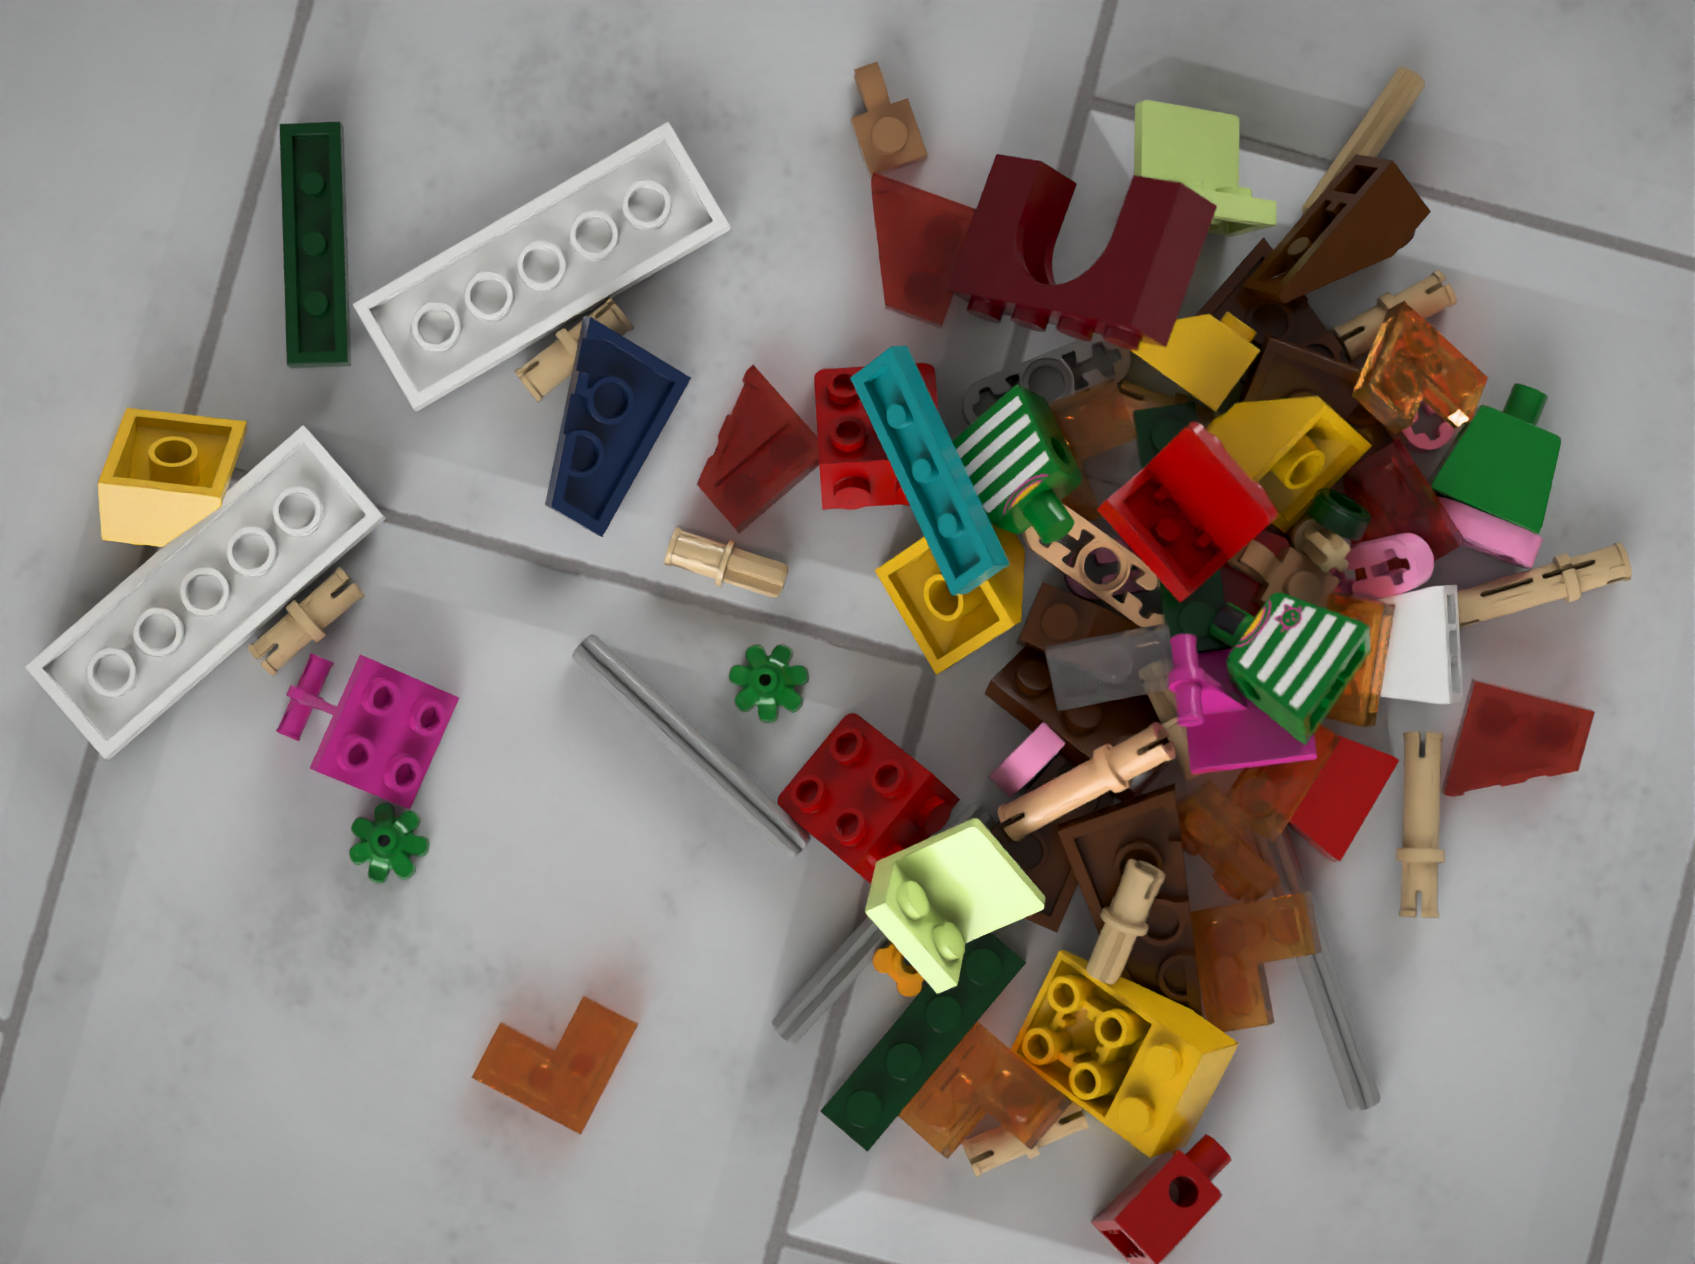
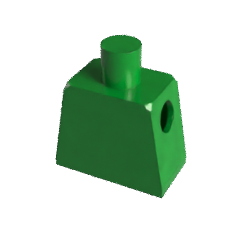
(1502, 461)

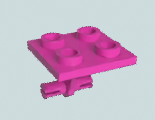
(1220, 722)
(378, 731)

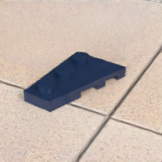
(609, 424)

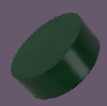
(1339, 513)

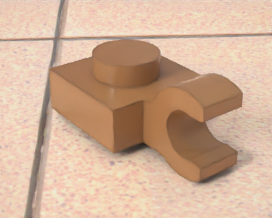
(887, 130)
(1286, 573)

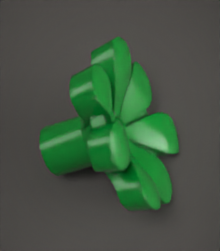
(778, 692)
(401, 846)

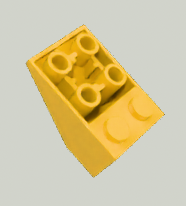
(1124, 1054)

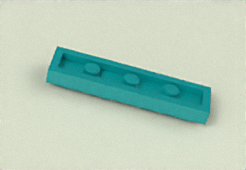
(929, 470)

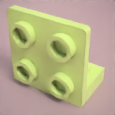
(1202, 154)
(946, 895)

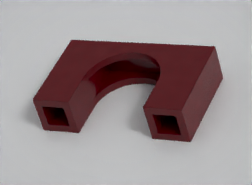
(1125, 295)

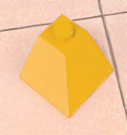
(1204, 355)
(1289, 449)
(165, 474)
(956, 624)

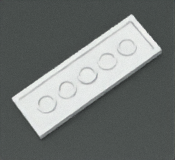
(541, 266)
(205, 593)

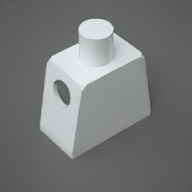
(1424, 647)

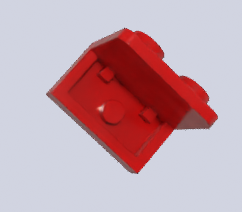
(851, 456)
(1189, 510)
(866, 796)

